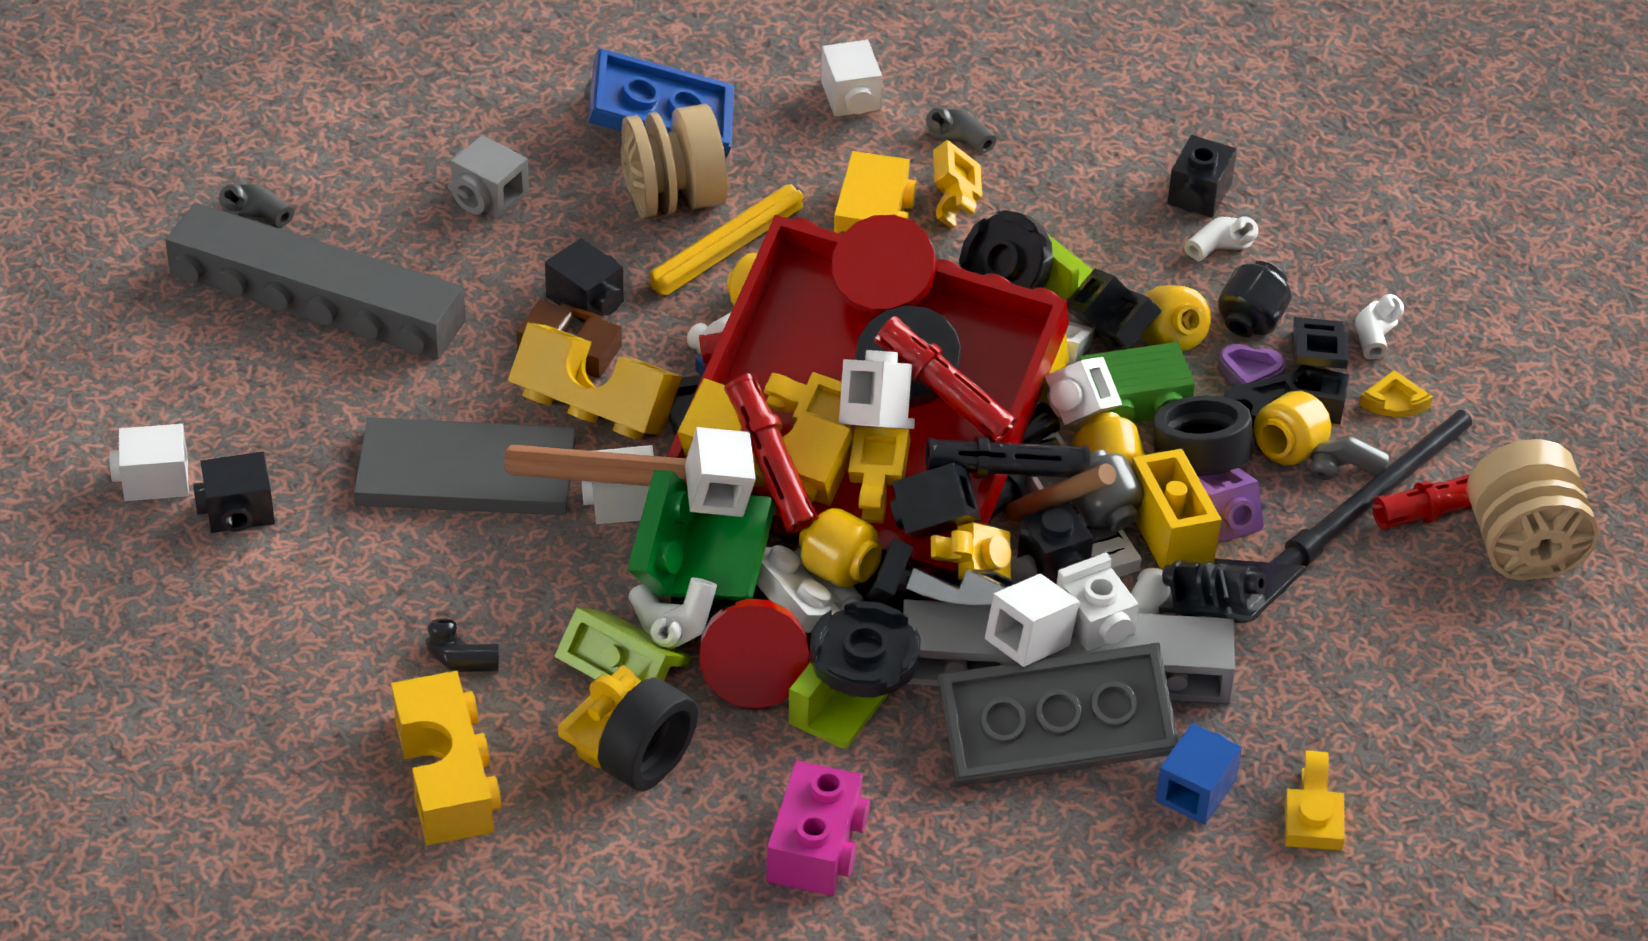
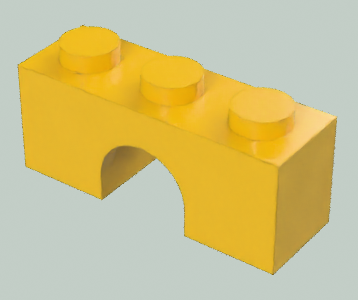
(553, 367)
(816, 445)
(454, 793)

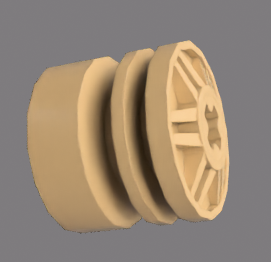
(664, 162)
(1532, 510)

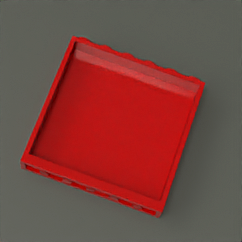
(799, 324)

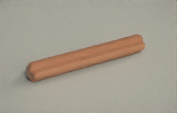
(588, 465)

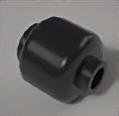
(1254, 299)

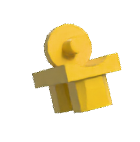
(587, 721)

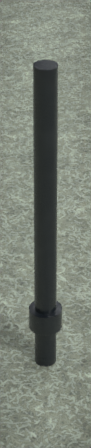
(1308, 544)

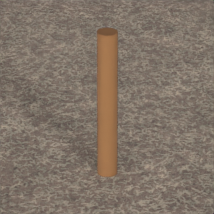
(1062, 491)

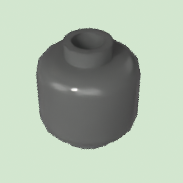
(1116, 503)

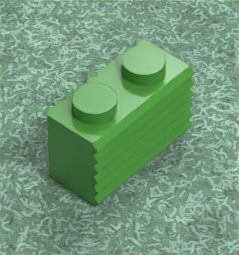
(1147, 378)

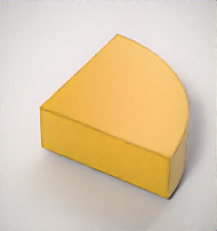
(1395, 394)

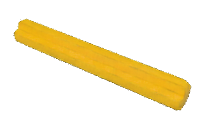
(724, 240)

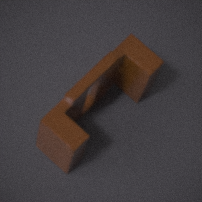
(605, 336)

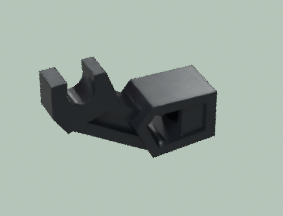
(1326, 385)

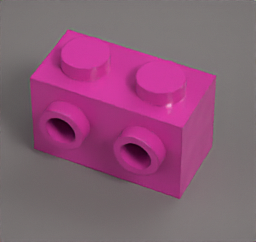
(815, 828)

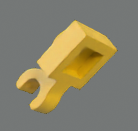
(958, 179)
(817, 398)
(876, 461)
(975, 548)
(1311, 813)

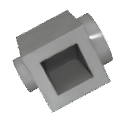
(488, 178)

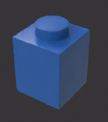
(1198, 773)

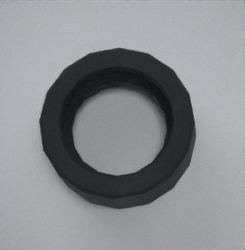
(1208, 429)
(647, 734)

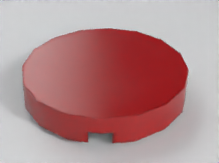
(884, 264)
(753, 653)

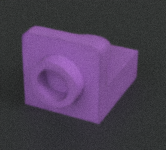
(1236, 501)

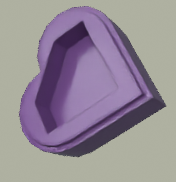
(1244, 365)

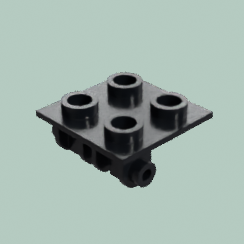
(1226, 588)

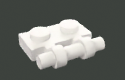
(795, 588)

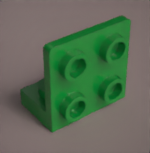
(686, 545)

